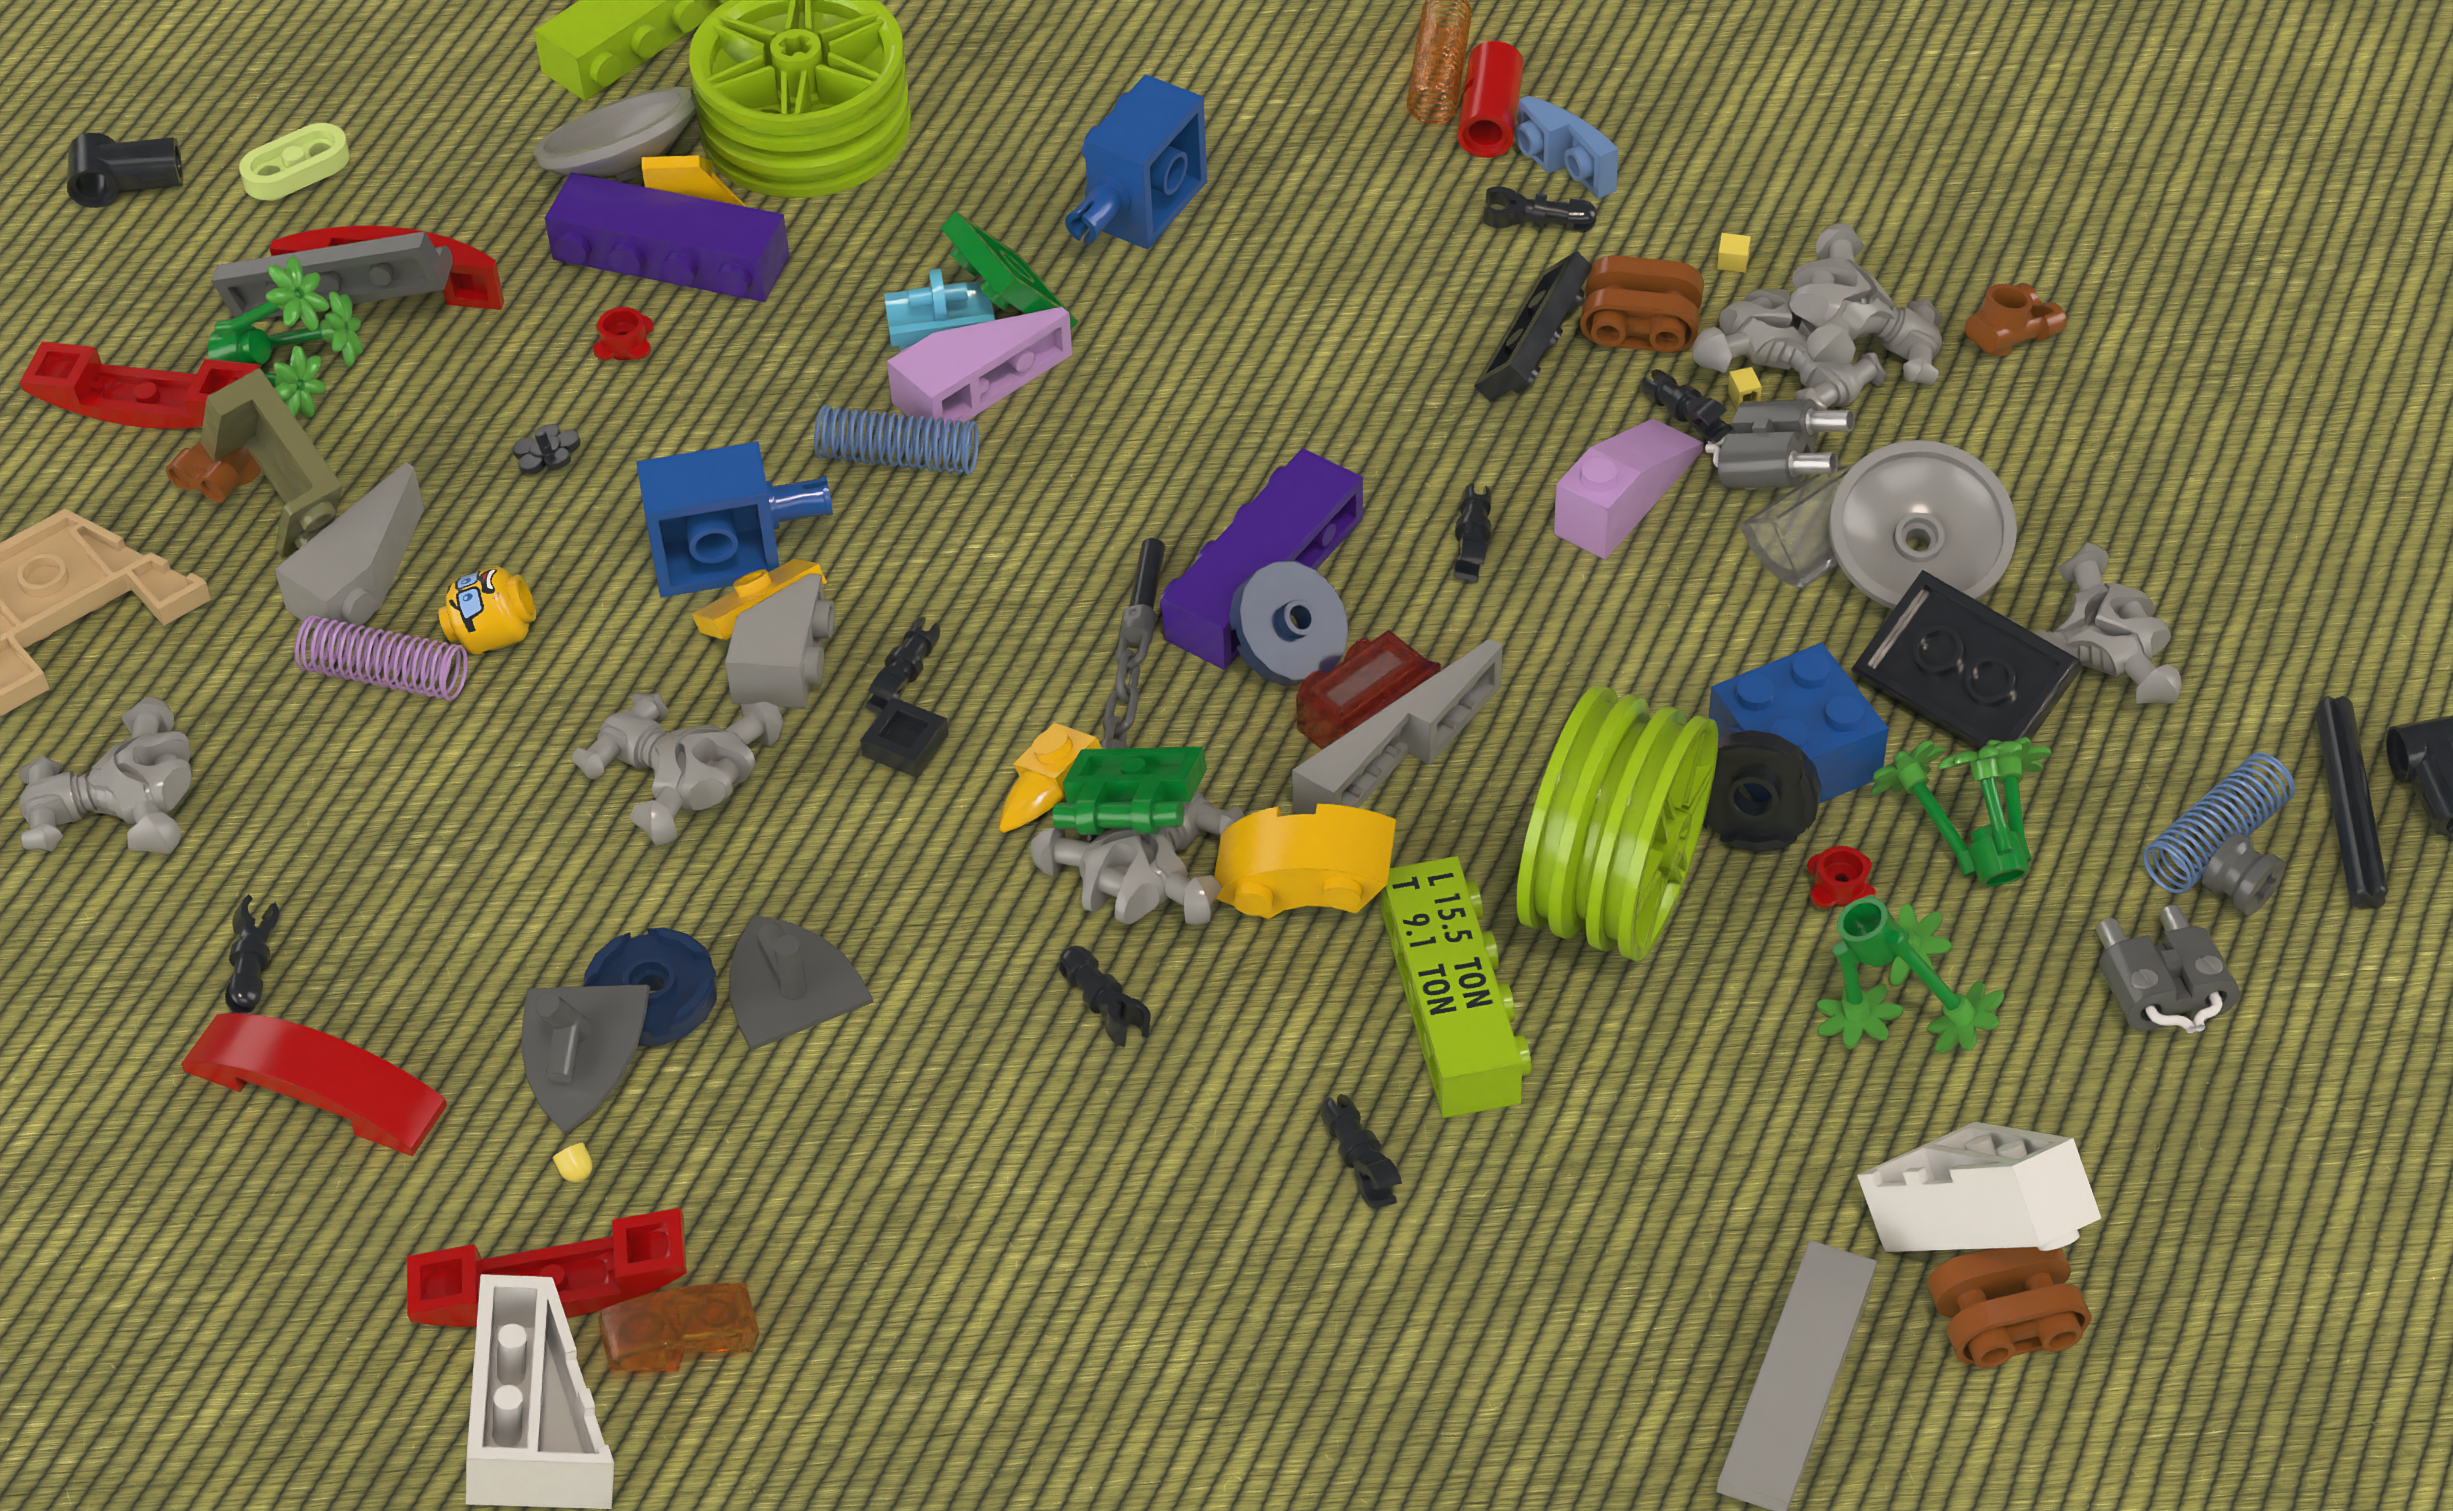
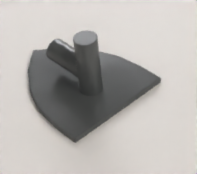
(789, 981)
(579, 1045)

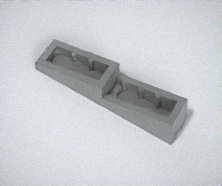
(1413, 725)
(1798, 1377)

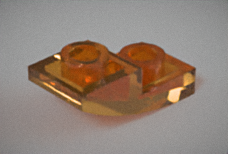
(663, 1325)

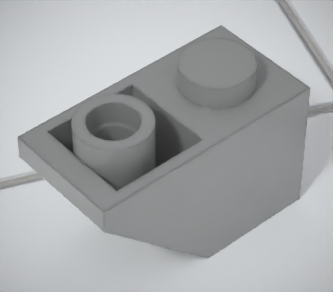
(778, 645)

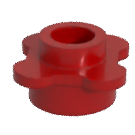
(623, 334)
(1840, 864)

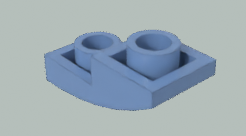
(1565, 140)

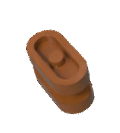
(1642, 304)
(2008, 1303)

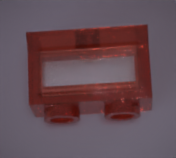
(1359, 687)

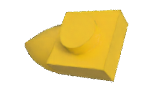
(1042, 774)

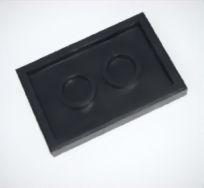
(1965, 665)

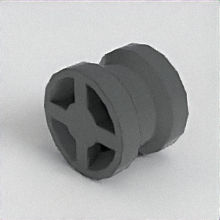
(2243, 873)

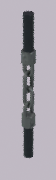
(1135, 632)

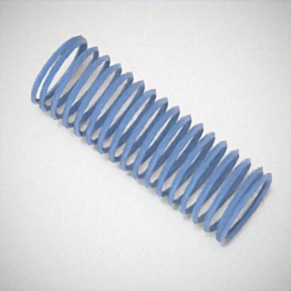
(963, 446)
(2245, 766)

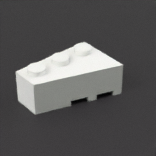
(1981, 1192)
(529, 1408)

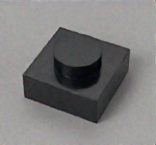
(904, 737)

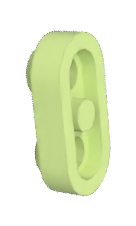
(294, 161)

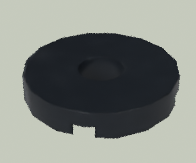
(1778, 767)

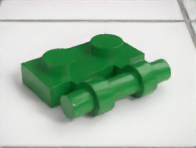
(1129, 789)

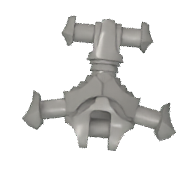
(1850, 304)
(1773, 336)
(2113, 628)
(689, 765)
(132, 781)
(1139, 867)

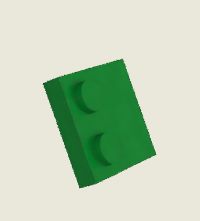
(1005, 272)

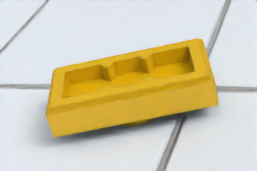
(720, 616)

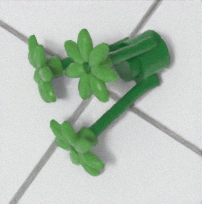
(241, 342)
(1998, 849)
(1878, 940)

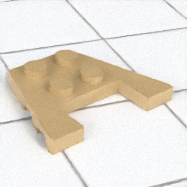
(65, 572)

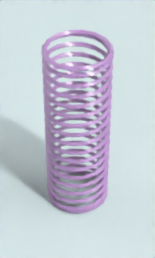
(442, 667)

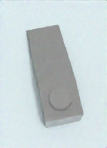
(355, 558)

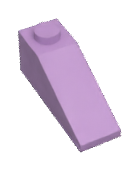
(976, 365)
(1619, 484)

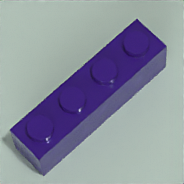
(667, 237)
(1294, 518)

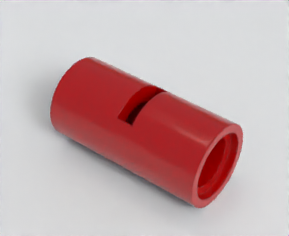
(1490, 99)

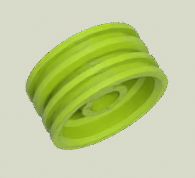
(800, 93)
(1616, 822)

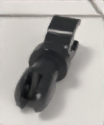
(1576, 215)
(1687, 405)
(1472, 532)
(903, 665)
(249, 957)
(1104, 994)
(1360, 1151)

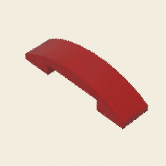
(472, 277)
(125, 395)
(320, 1071)
(588, 1274)

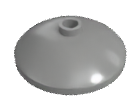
(617, 135)
(1926, 495)

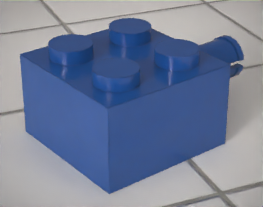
(1142, 164)
(717, 515)
(1812, 706)

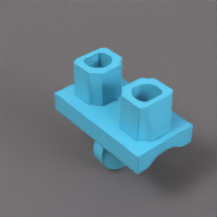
(934, 309)

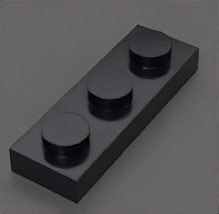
(1534, 328)

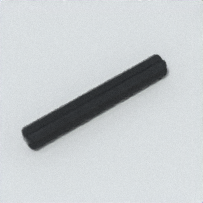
(2351, 803)

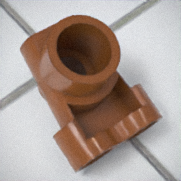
(2012, 317)
(215, 479)

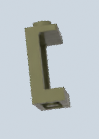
(257, 417)

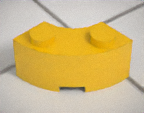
(1304, 859)

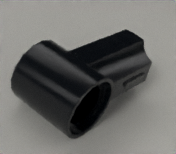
(103, 168)
(2424, 756)

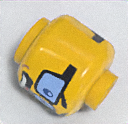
(487, 610)

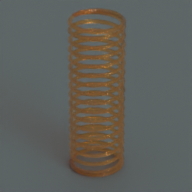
(1440, 61)

